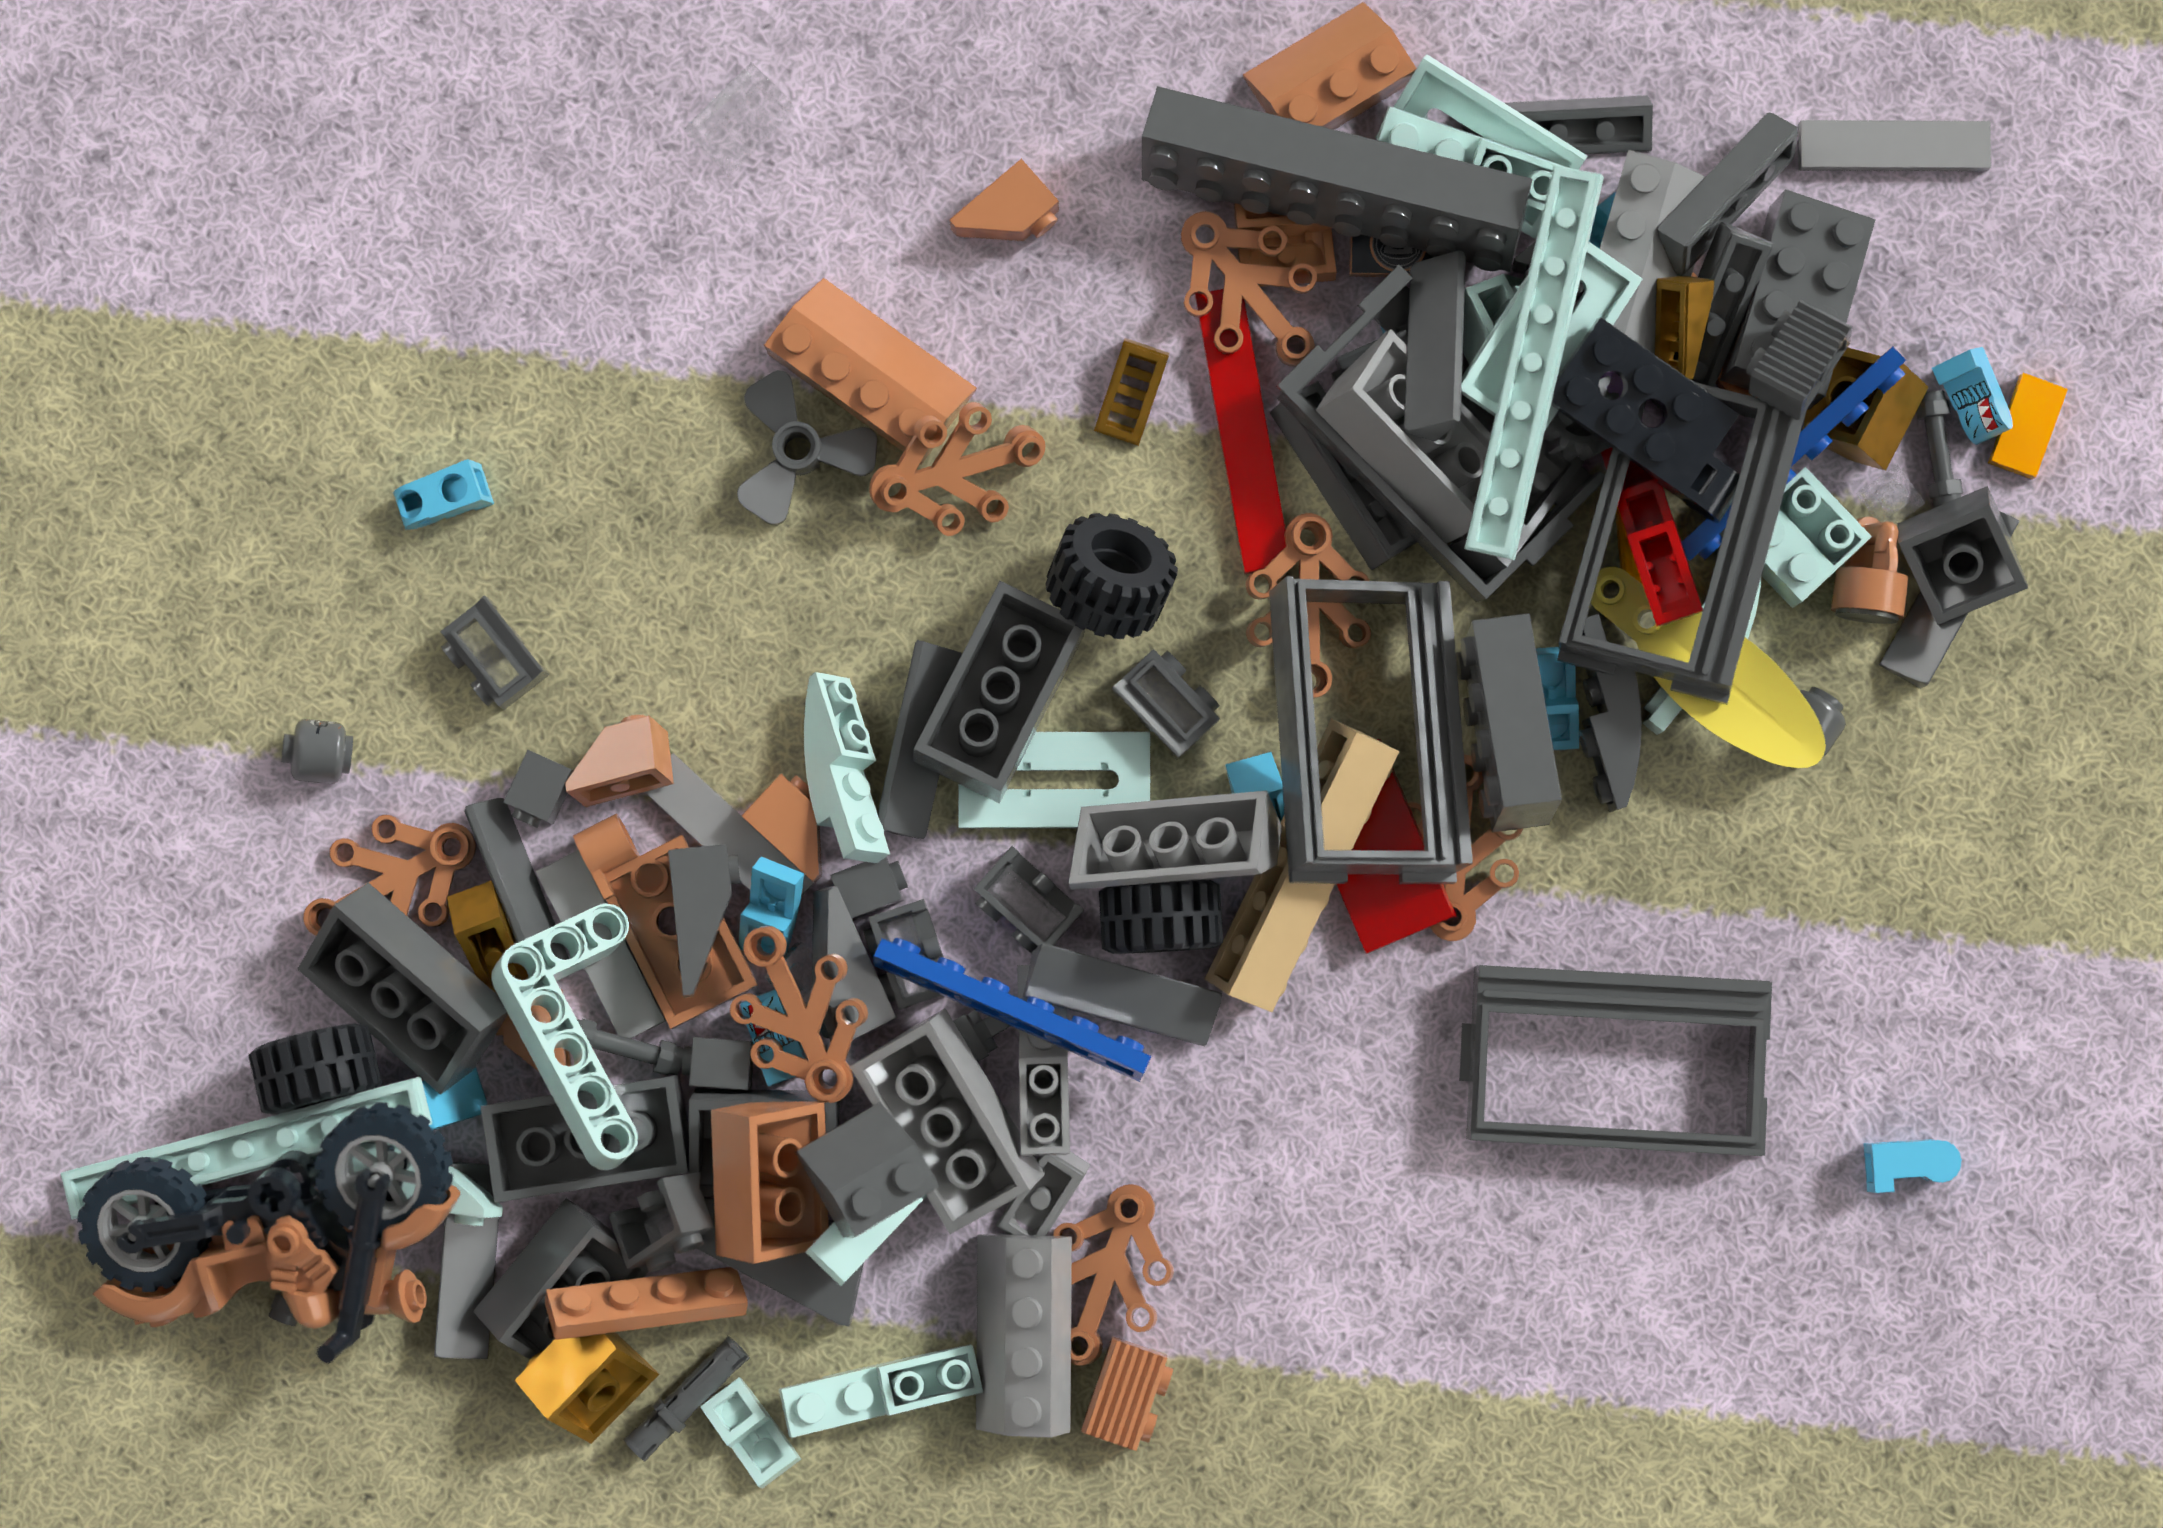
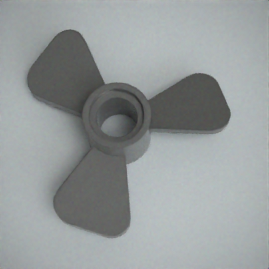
(771, 488)

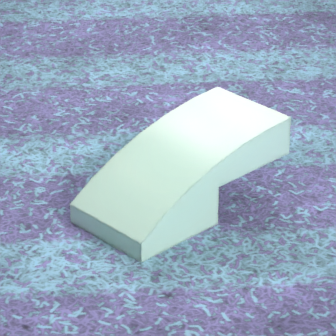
(750, 1432)

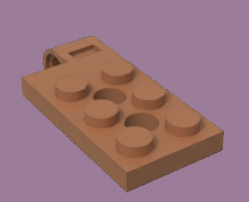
(643, 892)

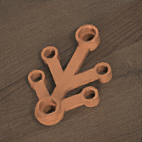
(1243, 281)
(951, 468)
(1309, 560)
(400, 874)
(1476, 897)
(801, 1021)
(1112, 1265)

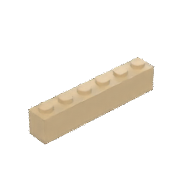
(1280, 915)

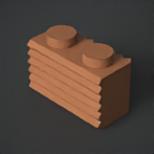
(1125, 1394)

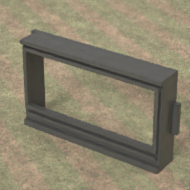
(1390, 309)
(1735, 574)
(1436, 730)
(1617, 997)

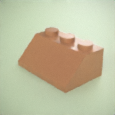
(1333, 71)
(760, 1187)

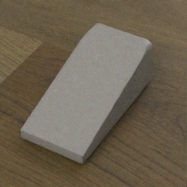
(1047, 1198)

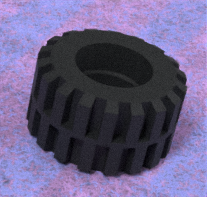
(1111, 575)
(1161, 917)
(314, 1067)

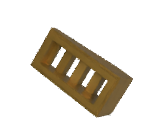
(1682, 312)
(1147, 354)

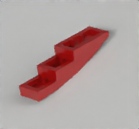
(1656, 546)

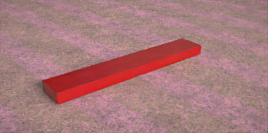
(1243, 438)

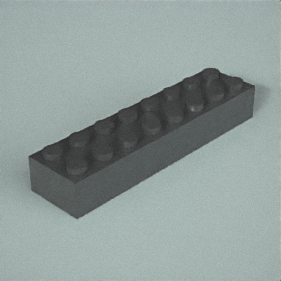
(1333, 179)

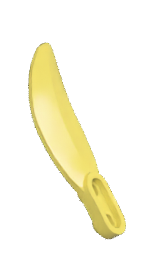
(1764, 707)

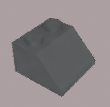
(1961, 555)
(866, 1170)

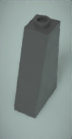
(796, 1278)

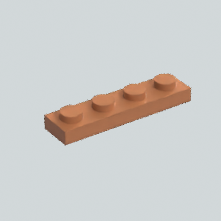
(645, 1302)

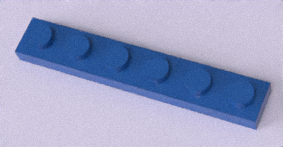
(1813, 437)
(1030, 1016)

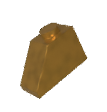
(483, 930)

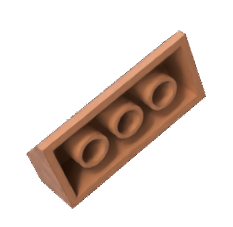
(866, 365)

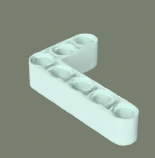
(564, 1030)

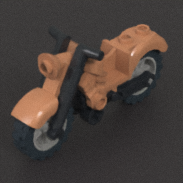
(278, 1230)

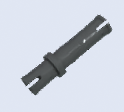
(685, 1399)

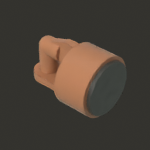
(1869, 583)

